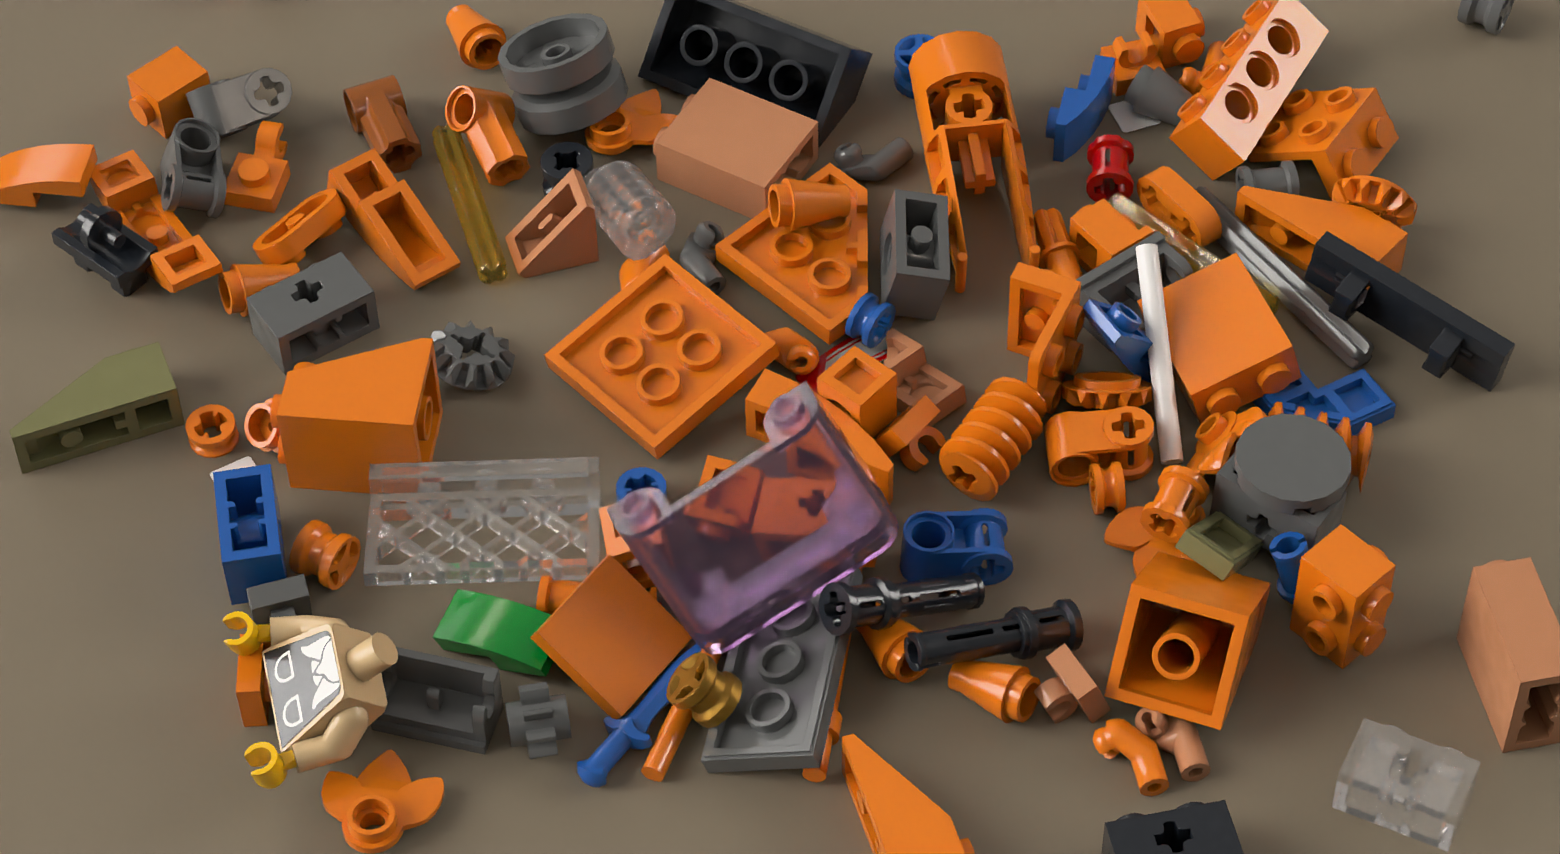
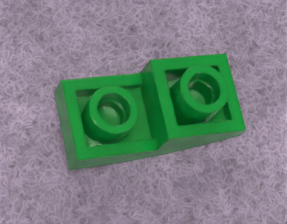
(494, 629)

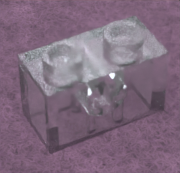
(1406, 784)

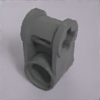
(231, 102)
(193, 169)

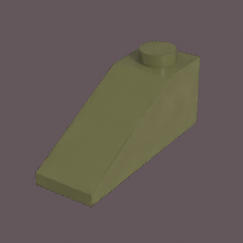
(104, 407)

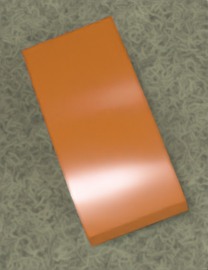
(45, 170)

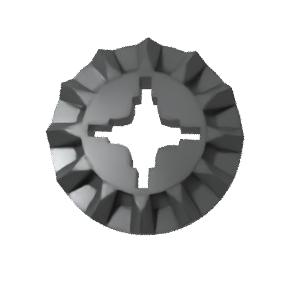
(476, 371)

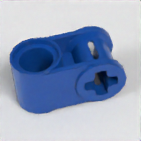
(955, 545)

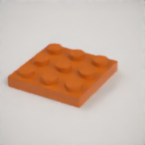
(661, 356)

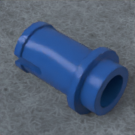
(1287, 553)

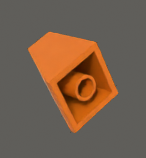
(358, 414)
(1186, 639)

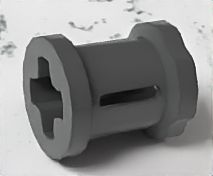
(1278, 179)

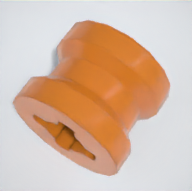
(324, 554)

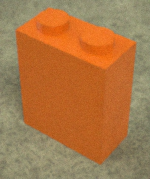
(1225, 339)

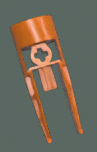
(958, 99)

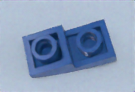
(1081, 109)
(1121, 332)

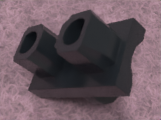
(107, 247)

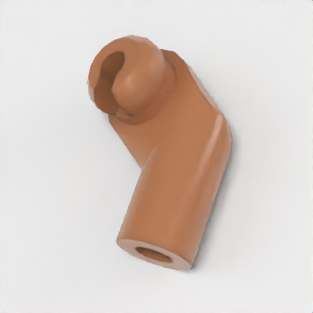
(1177, 738)

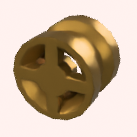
(704, 690)

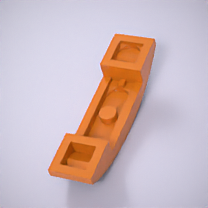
(133, 192)

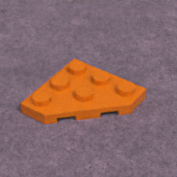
(809, 271)

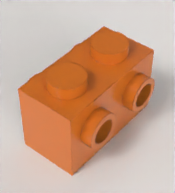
(1342, 597)

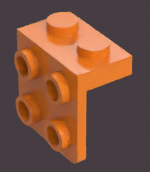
(1337, 129)
(1045, 327)

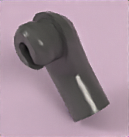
(873, 166)
(700, 255)

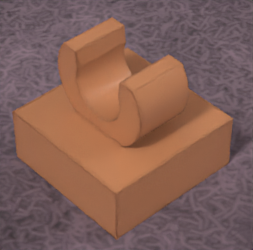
(1070, 689)

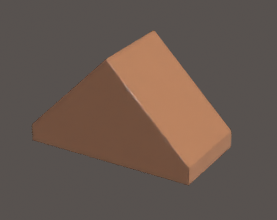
(556, 231)

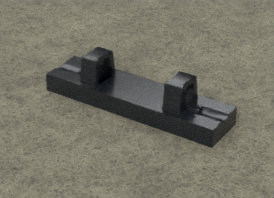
(1409, 312)

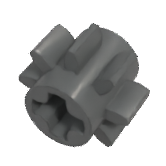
(538, 720)

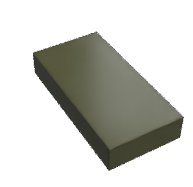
(1220, 545)

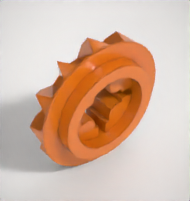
(1377, 196)
(1106, 390)

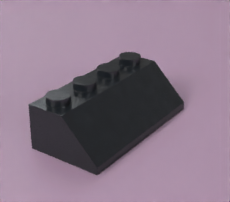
(756, 56)

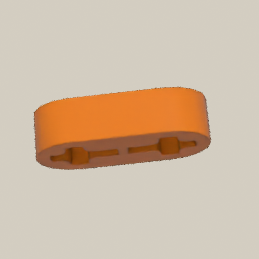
(1179, 205)

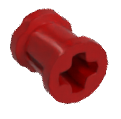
(1118, 168)

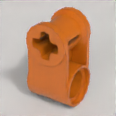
(1098, 437)

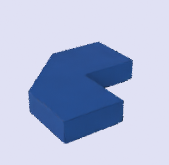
(1351, 397)

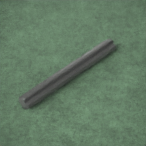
(1290, 287)

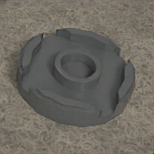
(1292, 463)

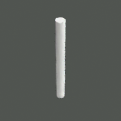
(1159, 354)

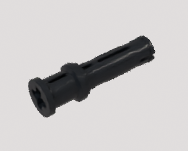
(954, 593)
(1018, 633)

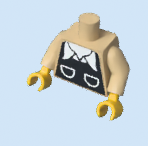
(320, 686)

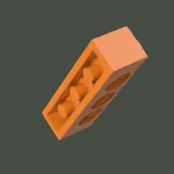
(1247, 84)

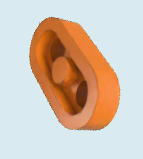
(308, 221)

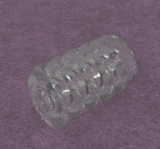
(630, 209)

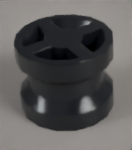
(560, 159)

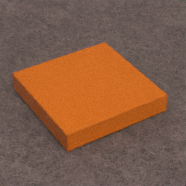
(611, 637)

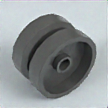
(563, 74)

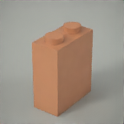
(734, 147)
(1513, 652)

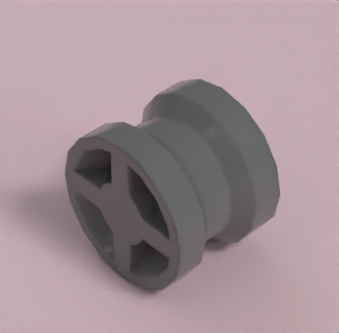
(1489, 13)

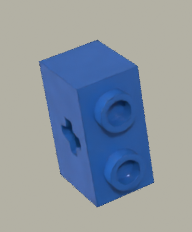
(249, 529)

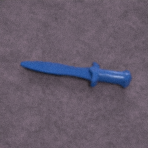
(629, 730)

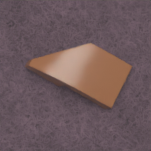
(919, 378)

